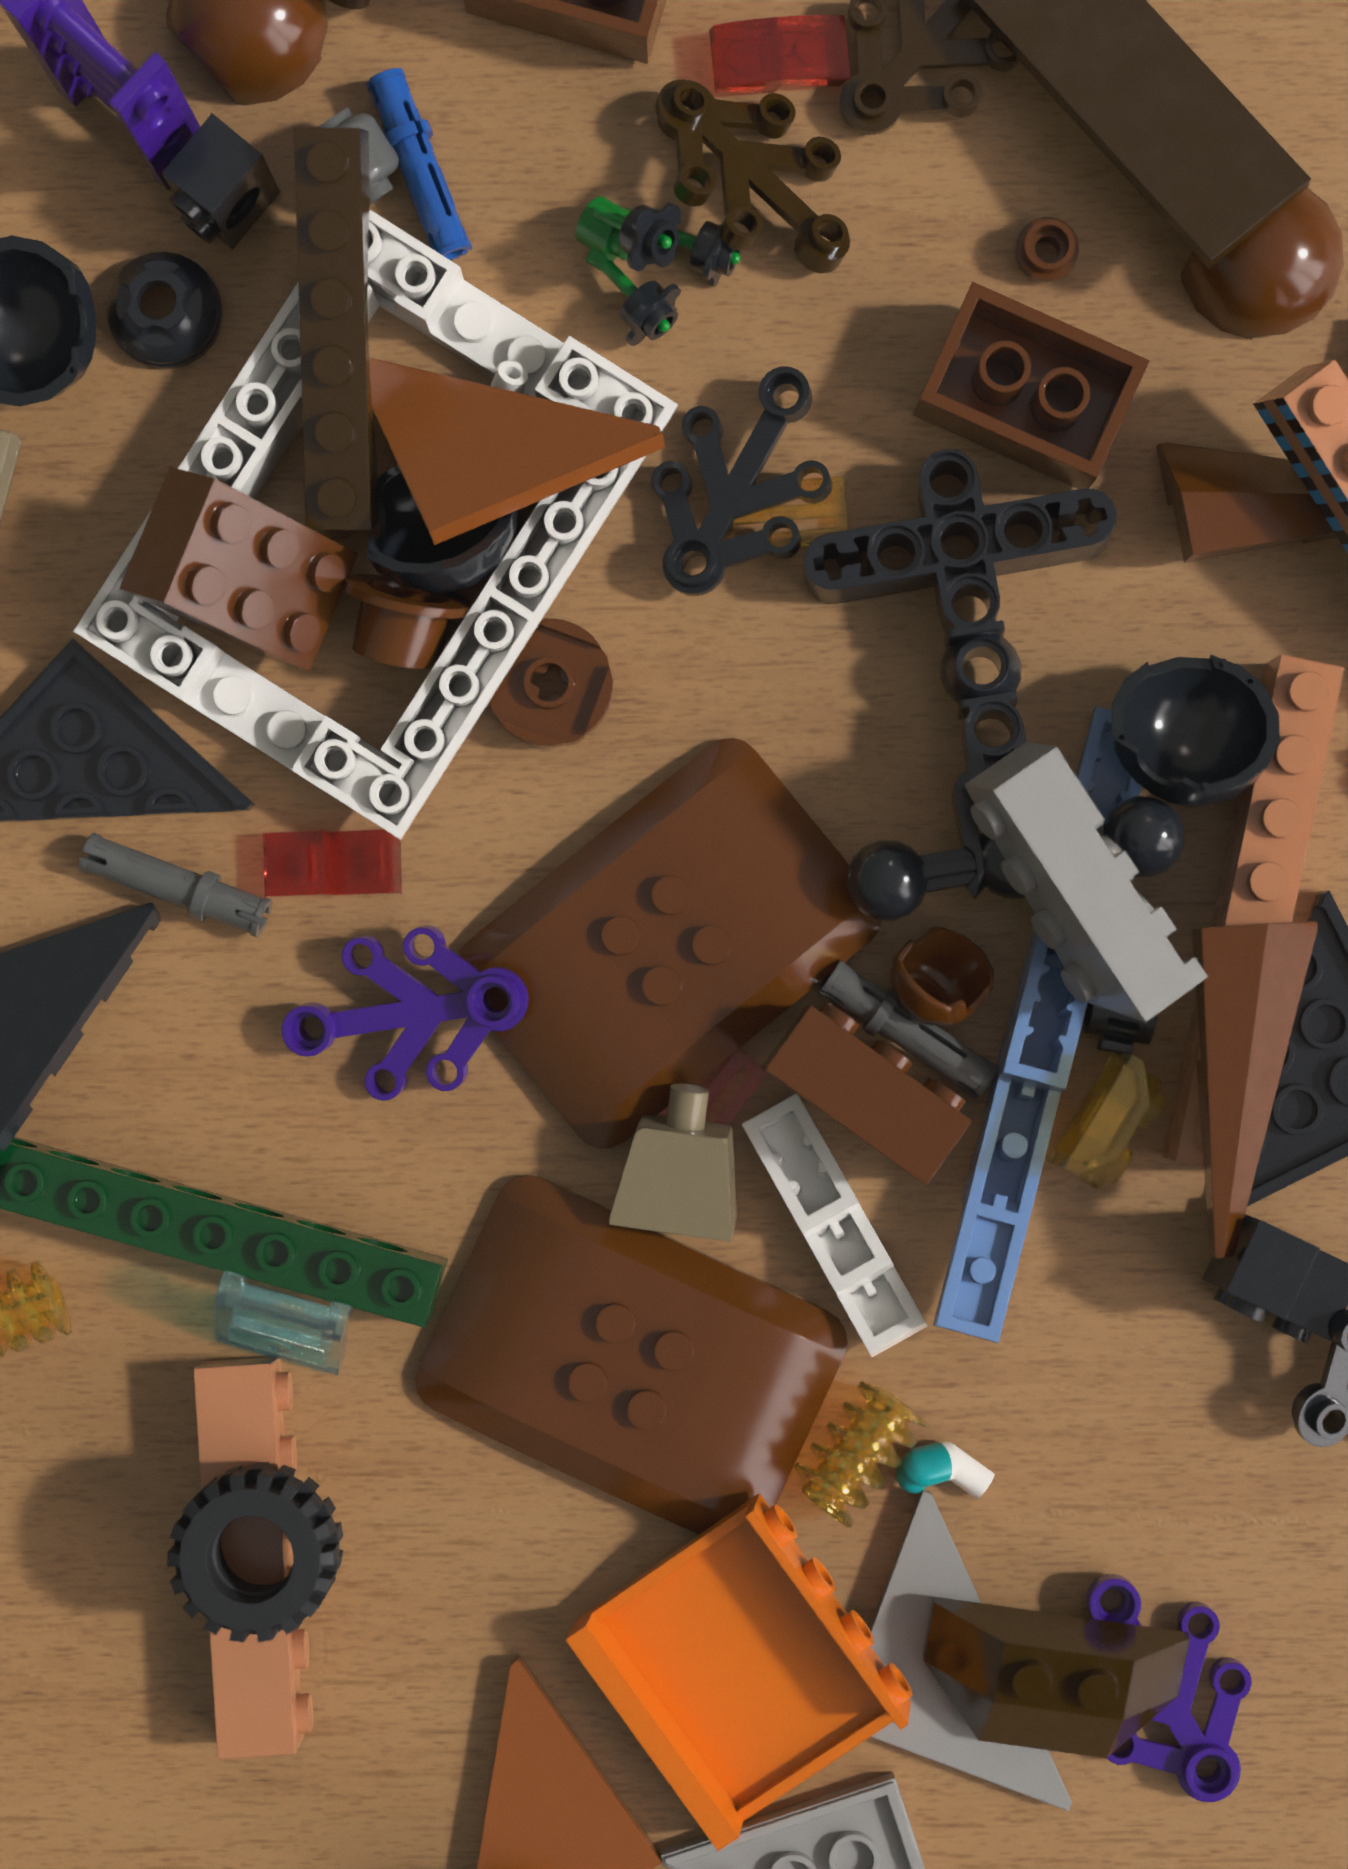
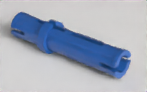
(418, 163)

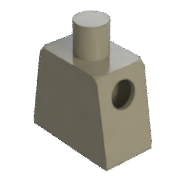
(680, 1172)

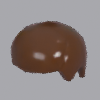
(941, 977)

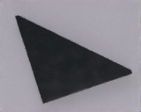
(95, 750)
(49, 996)
(1311, 1098)

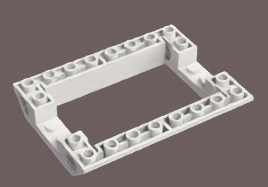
(243, 449)

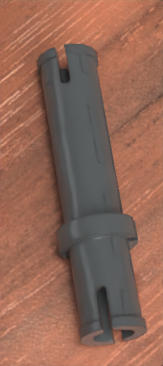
(198, 893)
(926, 1042)

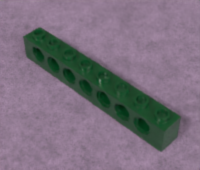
(220, 1232)

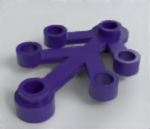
(417, 1010)
(1178, 1716)

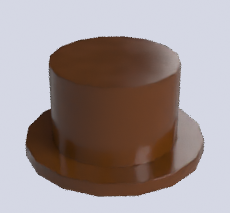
(399, 623)

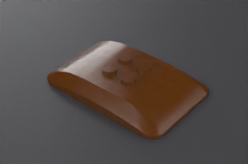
(670, 941)
(629, 1358)

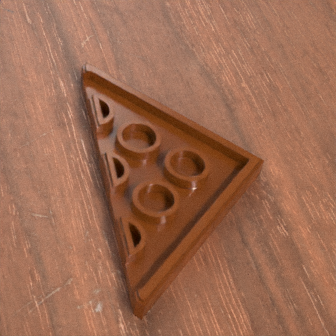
(491, 450)
(550, 1797)

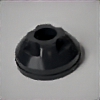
(182, 334)

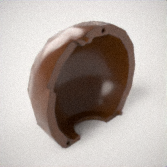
(252, 45)
(1275, 275)

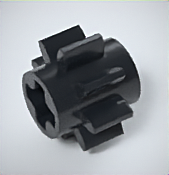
(1117, 1031)

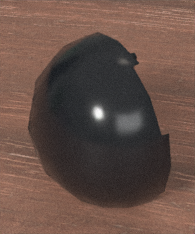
(43, 322)
(409, 555)
(1194, 729)

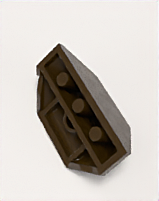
(1052, 1675)

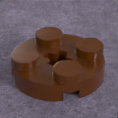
(566, 716)

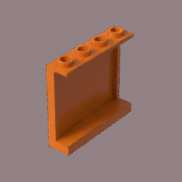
(739, 1667)

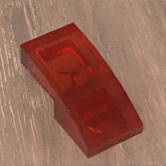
(779, 52)
(331, 863)

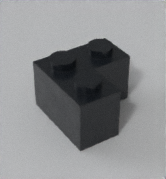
(1281, 1277)

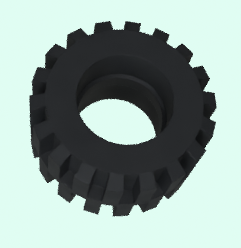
(223, 1595)

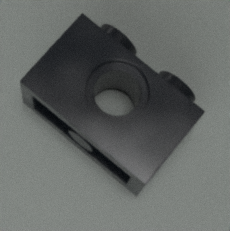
(220, 183)

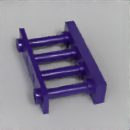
(85, 64)

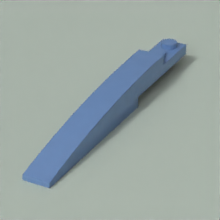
(1022, 1102)

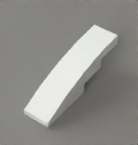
(834, 1225)

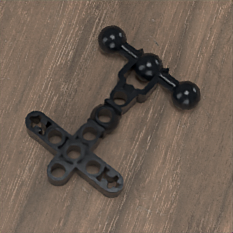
(887, 875)

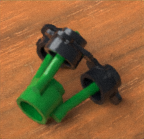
(647, 238)

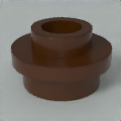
(1052, 231)

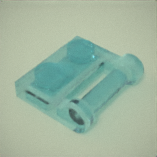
(281, 1324)

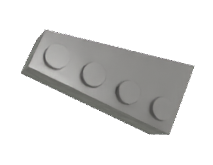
(1079, 885)

